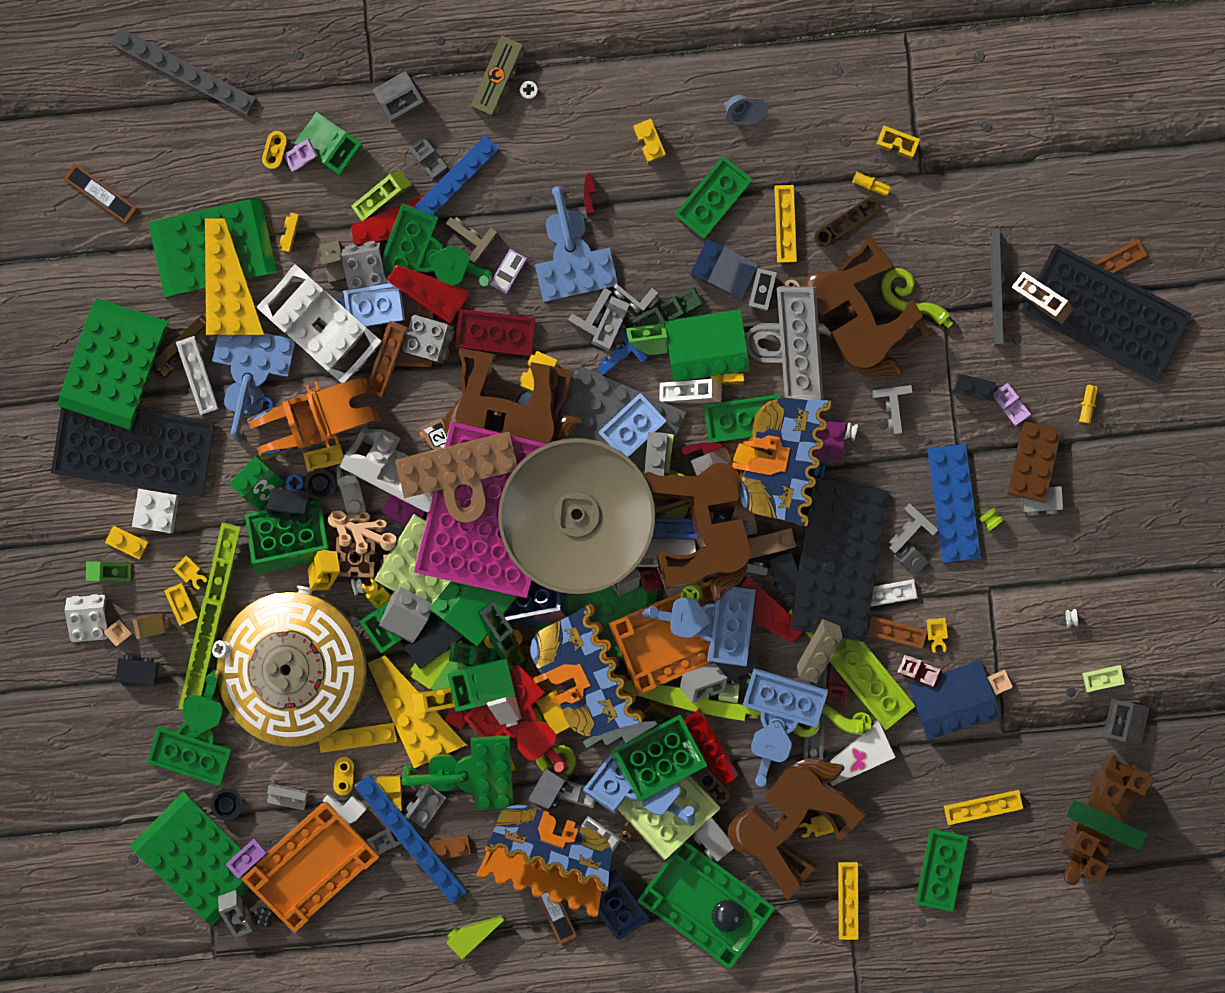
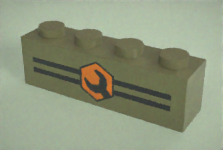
(497, 76)

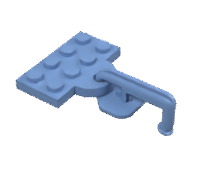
(576, 270)
(254, 356)
(722, 624)
(784, 702)
(611, 789)

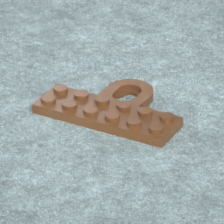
(455, 466)

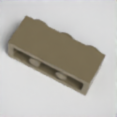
(819, 651)

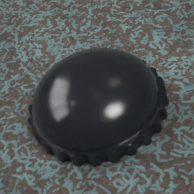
(320, 484)
(226, 804)
(727, 915)

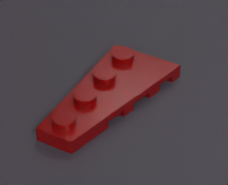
(769, 613)

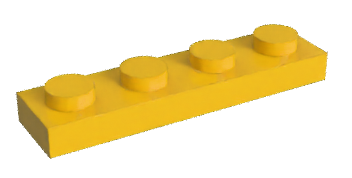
(785, 223)
(359, 737)
(983, 807)
(848, 900)

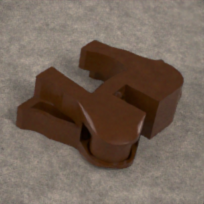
(860, 340)
(535, 421)
(722, 545)
(793, 793)
(1112, 793)

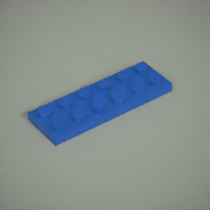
(953, 503)

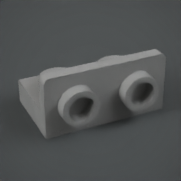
(287, 796)
(425, 806)

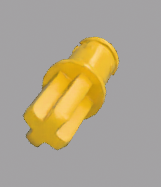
(871, 184)
(1088, 404)

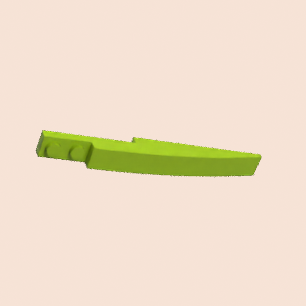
(211, 611)
(676, 697)

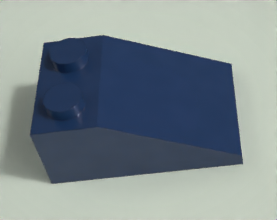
(724, 269)
(620, 907)

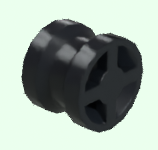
(264, 916)

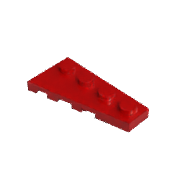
(378, 227)
(434, 295)
(710, 747)

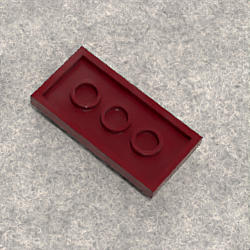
(495, 332)

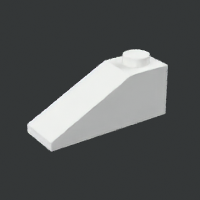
(691, 391)
(505, 710)

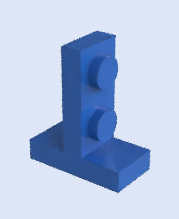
(620, 353)

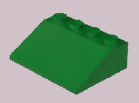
(707, 345)
(284, 542)
(460, 605)
(658, 758)

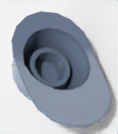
(745, 110)

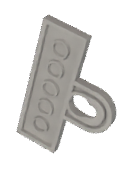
(799, 342)

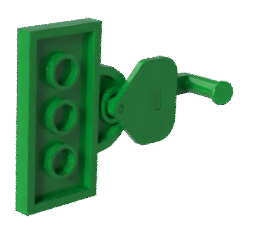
(413, 241)
(192, 746)
(487, 769)

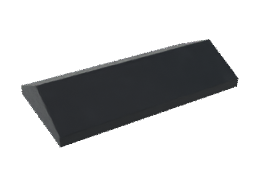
(431, 641)

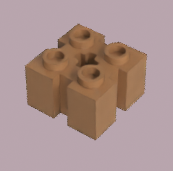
(364, 566)

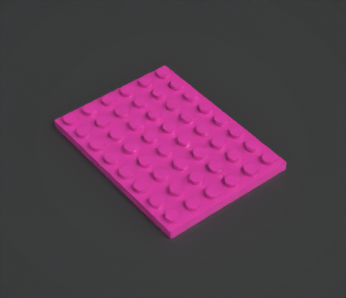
(472, 550)

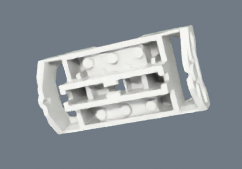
(304, 309)
(380, 465)

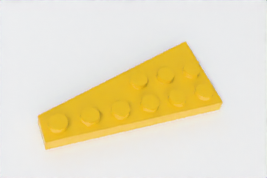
(227, 292)
(421, 733)

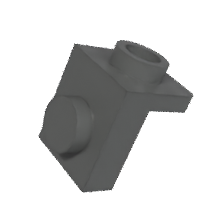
(911, 558)

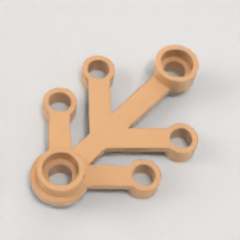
(340, 521)

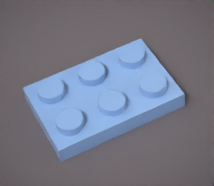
(375, 304)
(632, 425)

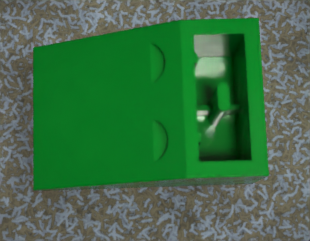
(332, 144)
(381, 637)
(480, 684)

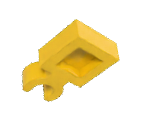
(730, 379)
(188, 570)
(376, 593)
(937, 631)
(819, 825)

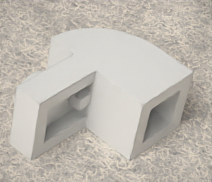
(350, 811)

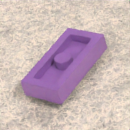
(246, 858)

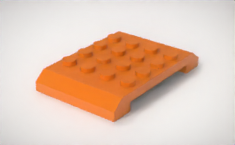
(653, 651)
(309, 866)

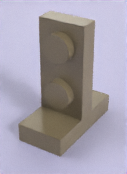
(472, 236)
(332, 261)

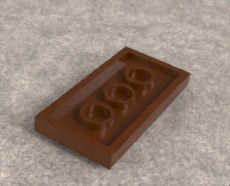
(410, 309)
(1034, 462)

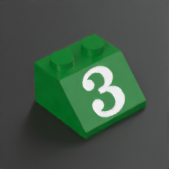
(255, 482)

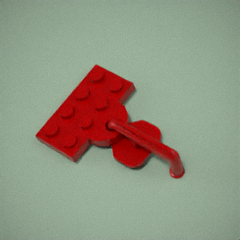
(533, 736)

